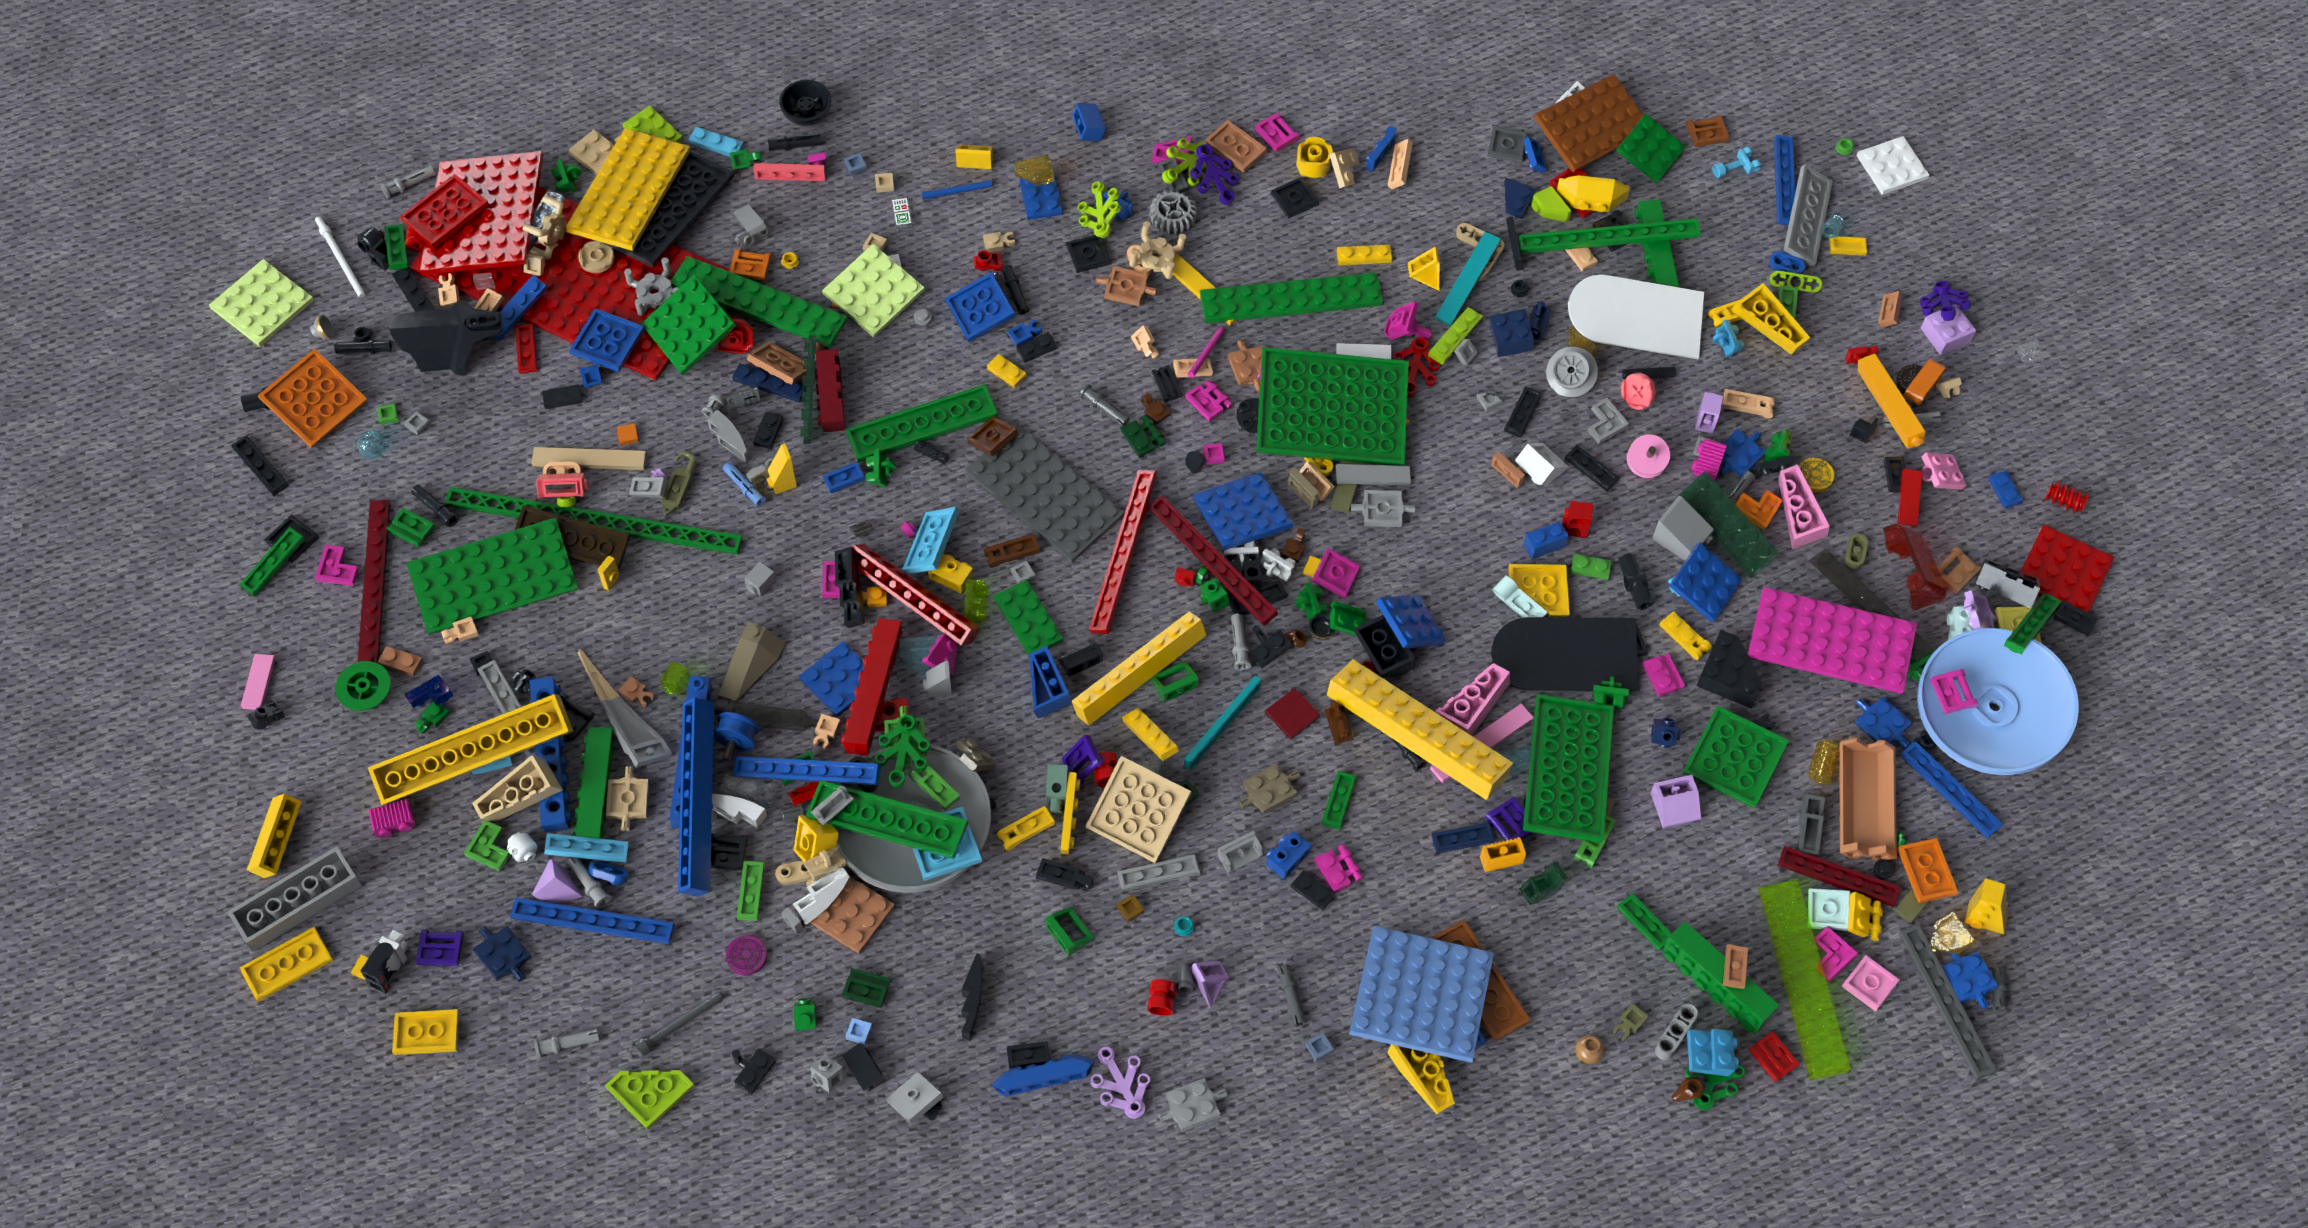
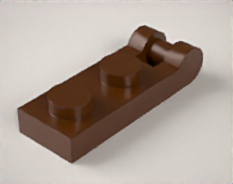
(1011, 550)

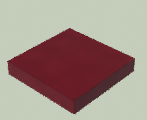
(1292, 713)

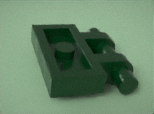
(1137, 438)

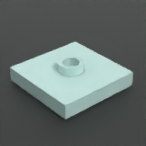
(1828, 909)

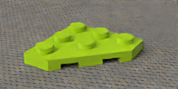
(649, 1093)

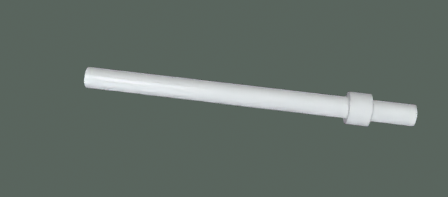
(326, 233)

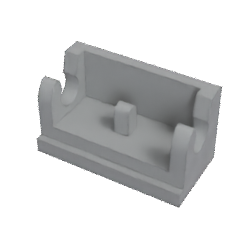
(1240, 852)

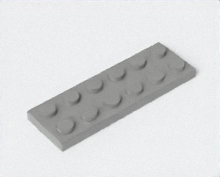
(1808, 215)

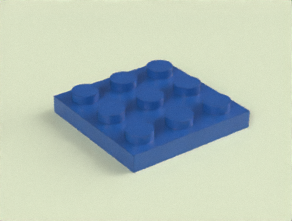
(980, 307)
(607, 340)
(1705, 582)
(1411, 621)
(835, 678)

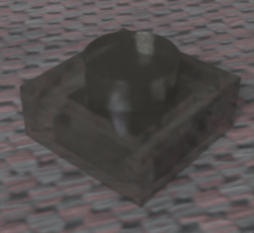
(861, 529)

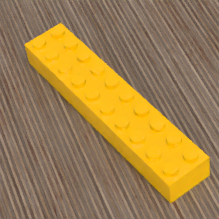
(1420, 729)
(470, 749)

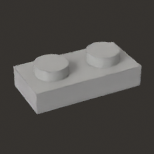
(648, 487)

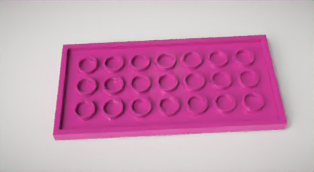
(1832, 640)

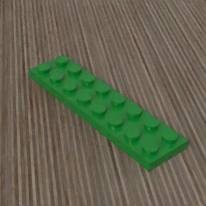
(921, 422)
(895, 821)

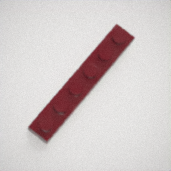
(1838, 876)

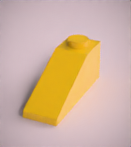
(781, 471)

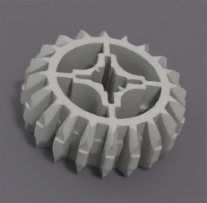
(1175, 217)

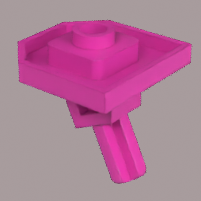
(1403, 323)

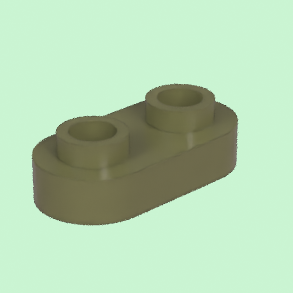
(1856, 552)

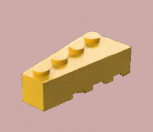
(1771, 318)

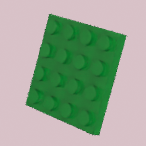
(688, 324)
(1735, 757)

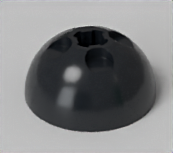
(805, 102)

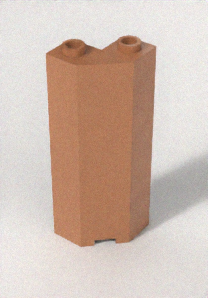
(1868, 800)

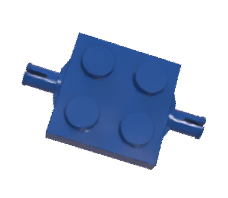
(1741, 453)
(1883, 722)
(1970, 978)

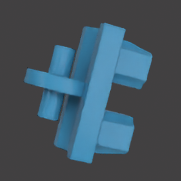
(1727, 338)

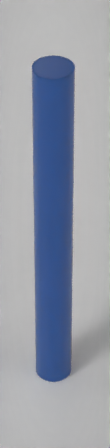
(956, 189)

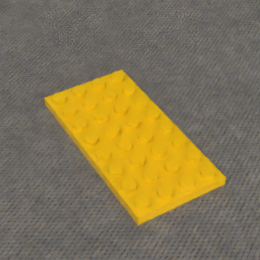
(628, 189)

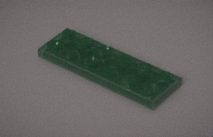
(1730, 525)

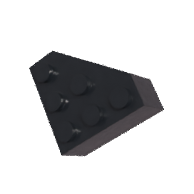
(1730, 671)

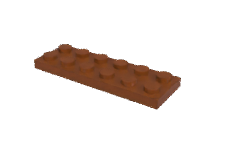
(1501, 1009)

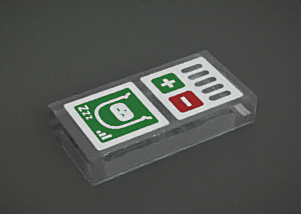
(901, 213)

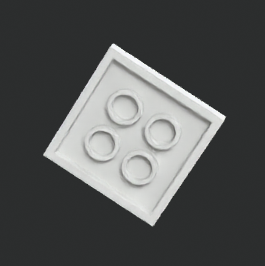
(1892, 165)

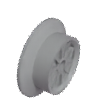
(1574, 383)

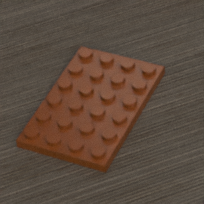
(1590, 122)

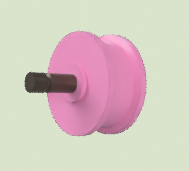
(1648, 456)

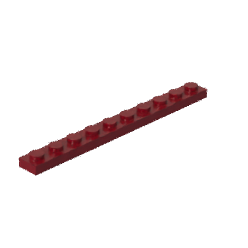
(1213, 561)
(374, 581)

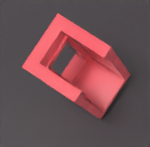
(572, 478)

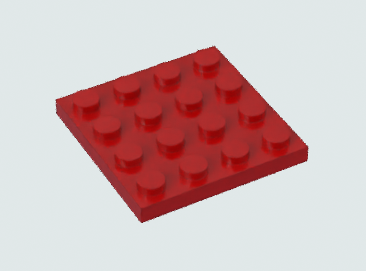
(2067, 567)

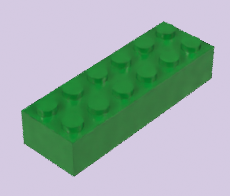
(1706, 967)

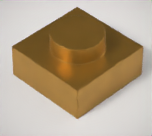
(1130, 908)

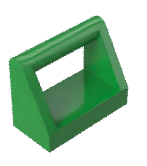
(1179, 687)
(1061, 937)

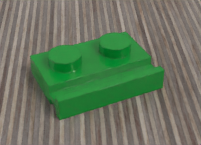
(411, 527)
(1346, 618)

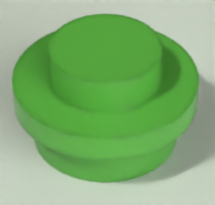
(1845, 146)

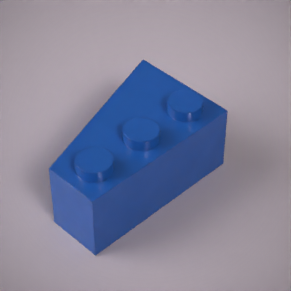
(1047, 684)

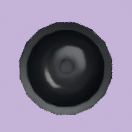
(1320, 626)

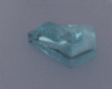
(914, 650)

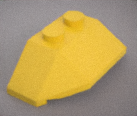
(1592, 193)

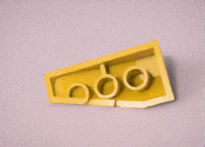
(1425, 1074)

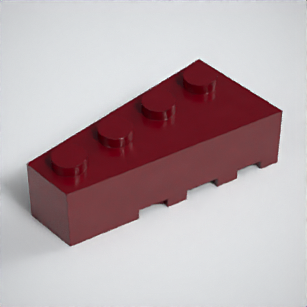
(829, 391)

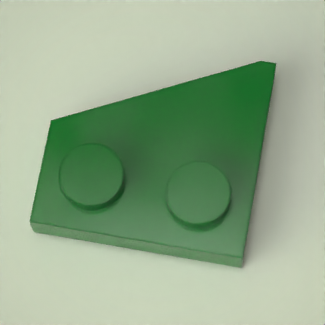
(1779, 445)

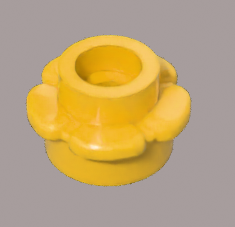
(789, 256)

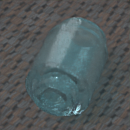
(1832, 226)

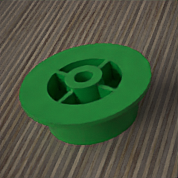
(363, 686)

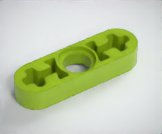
(1801, 276)

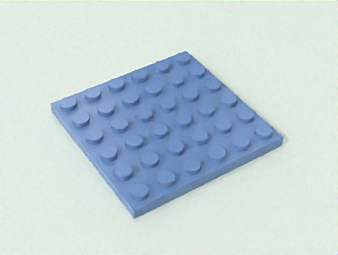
(1422, 994)

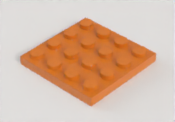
(312, 398)

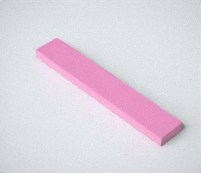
(1496, 732)

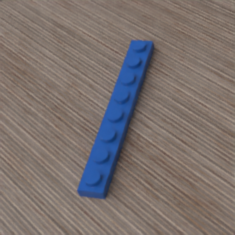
(807, 770)
(592, 920)

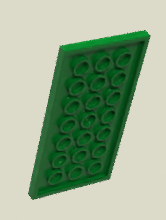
(492, 575)
(1568, 768)

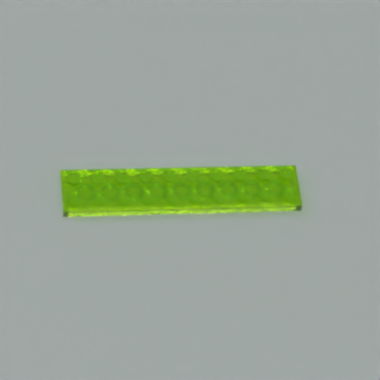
(1804, 980)

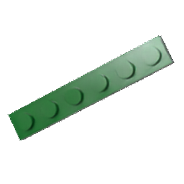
(2032, 623)

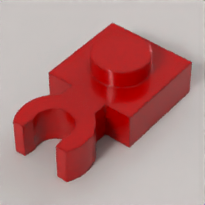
(1857, 353)

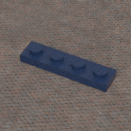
(769, 383)

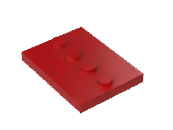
(444, 211)

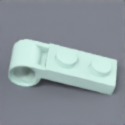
(1517, 600)

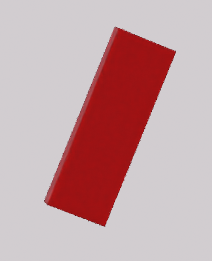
(526, 348)
(1909, 497)

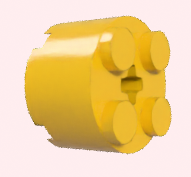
(1314, 157)

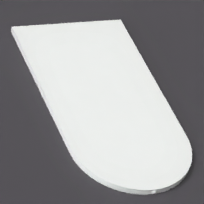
(1638, 315)

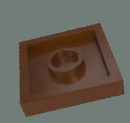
(992, 436)

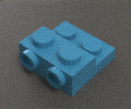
(1712, 1052)

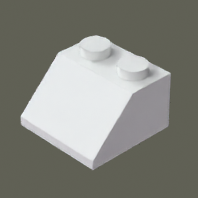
(1540, 463)

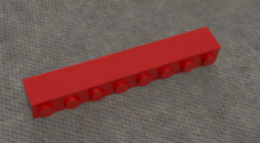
(872, 687)

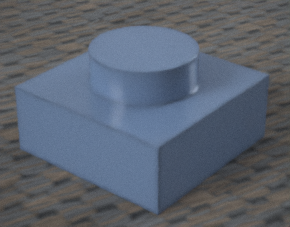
(855, 164)
(1319, 1046)

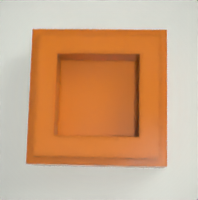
(627, 434)

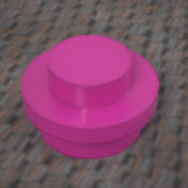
(908, 529)

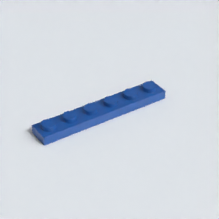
(1784, 177)
(1951, 790)

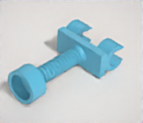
(1720, 170)

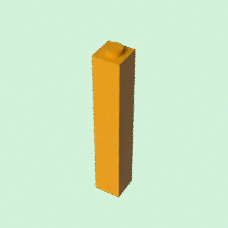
(1891, 401)

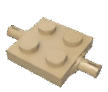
(627, 798)

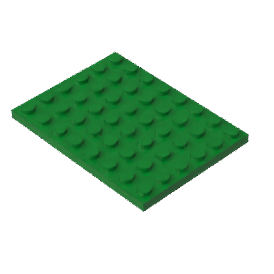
(1332, 406)

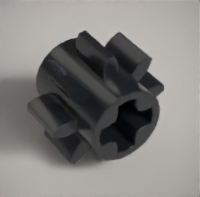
(521, 680)

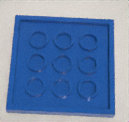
(1242, 511)

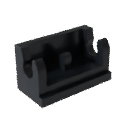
(1082, 659)
(864, 1067)

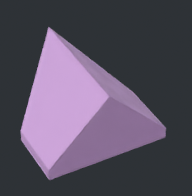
(556, 885)
(1210, 979)

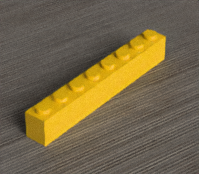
(1139, 668)

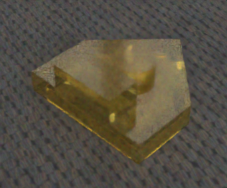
(1951, 935)

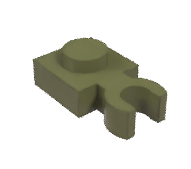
(1631, 1020)

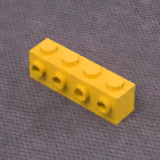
(274, 836)

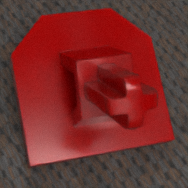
(739, 339)

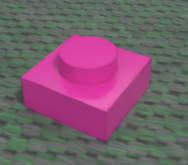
(819, 159)
(1213, 453)

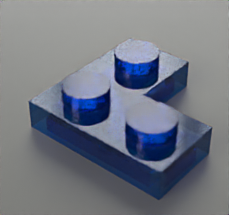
(433, 688)

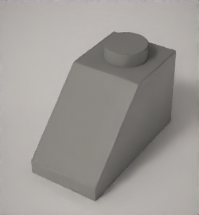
(938, 681)

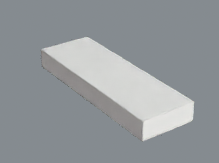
(1364, 350)

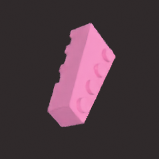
(1802, 512)
(1476, 700)

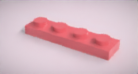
(789, 172)

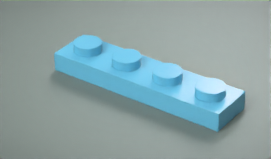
(586, 847)

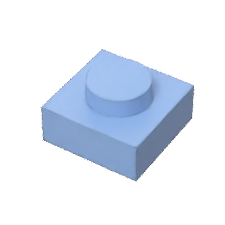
(858, 1031)

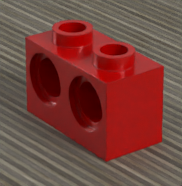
(1577, 518)

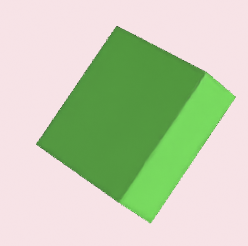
(388, 414)

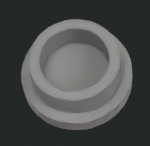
(922, 317)

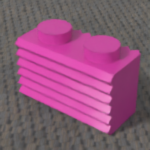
(1709, 458)
(392, 818)

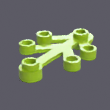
(1171, 175)
(1102, 228)

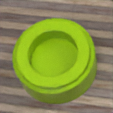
(566, 501)

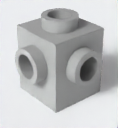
(827, 1073)

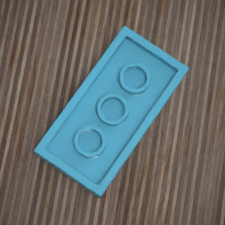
(930, 540)

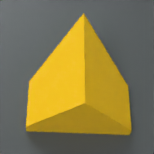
(1426, 268)

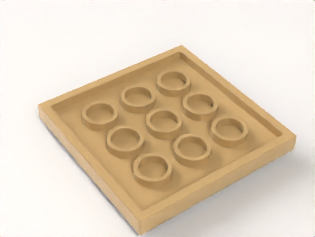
(1138, 809)

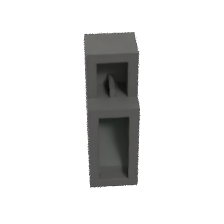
(1811, 824)

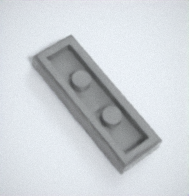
(749, 220)

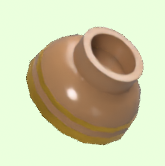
(1589, 1049)

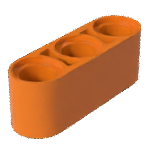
(1924, 382)

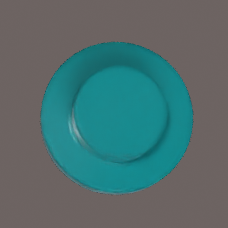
(1183, 926)

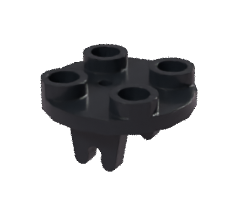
(1245, 415)

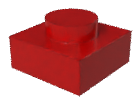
(1185, 577)

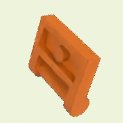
(750, 269)

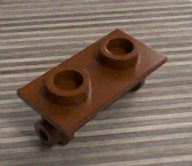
(1338, 723)

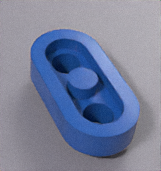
(1787, 262)
(608, 872)

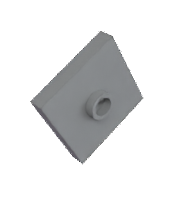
(914, 1098)

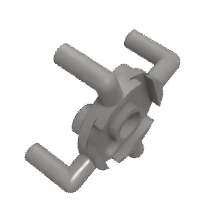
(648, 283)

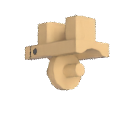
(824, 863)

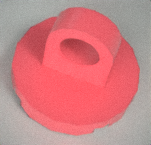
(1638, 391)

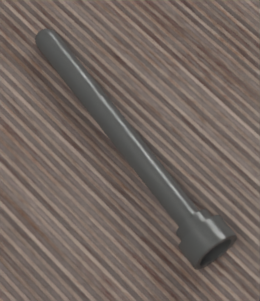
(645, 1044)

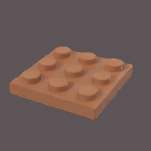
(854, 915)

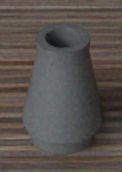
(1184, 979)

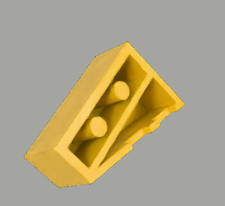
(1988, 907)

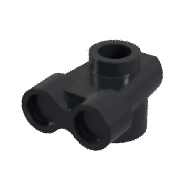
(265, 714)

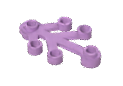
(1122, 1085)

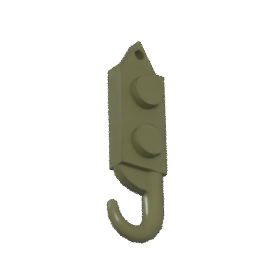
(678, 484)

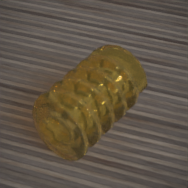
(1824, 762)

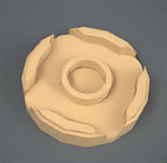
(596, 257)

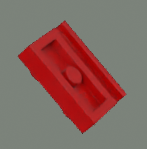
(1774, 1056)

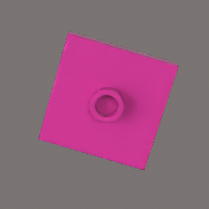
(1336, 573)

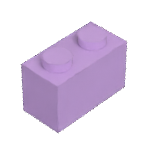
(1708, 412)

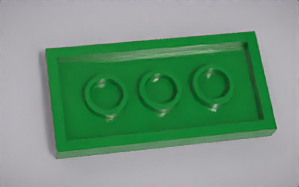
(1027, 617)

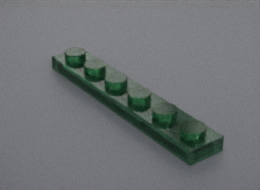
(807, 397)

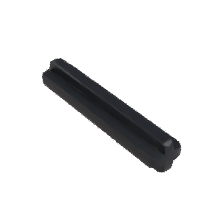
(1656, 372)

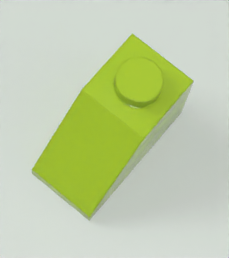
(1551, 205)

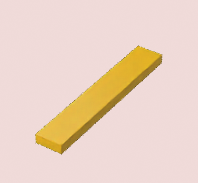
(1191, 278)

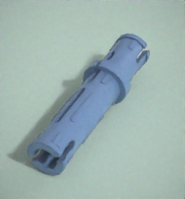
(756, 497)

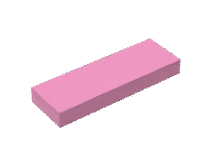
(258, 681)

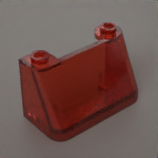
(1926, 584)

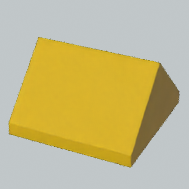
(974, 156)

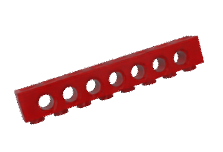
(915, 595)

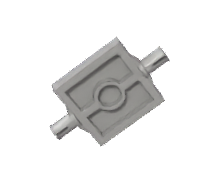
(1383, 508)
(1193, 1105)

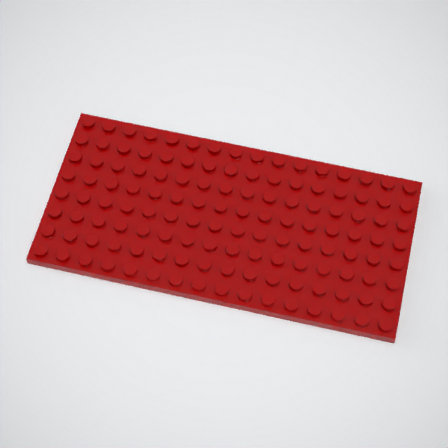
(576, 292)

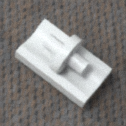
(1276, 565)

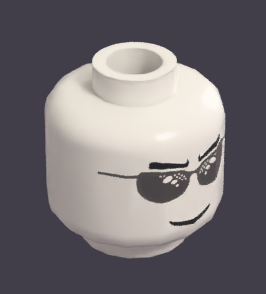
(522, 847)

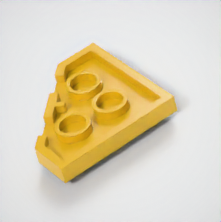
(1544, 585)

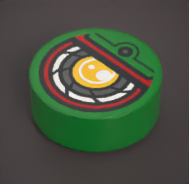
(1202, 575)

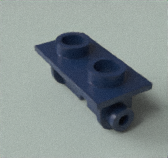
(1539, 320)

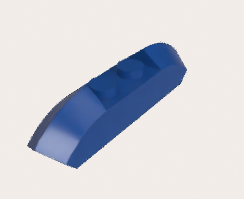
(1037, 1077)

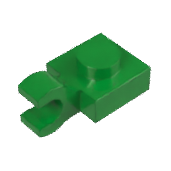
(742, 159)
(431, 715)

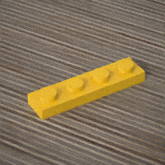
(1150, 734)
(1070, 805)

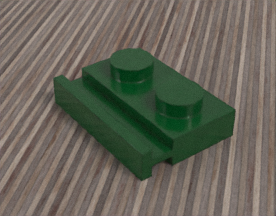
(866, 988)

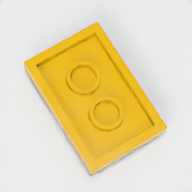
(425, 1032)

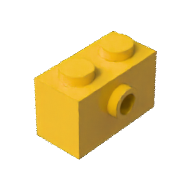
(952, 573)

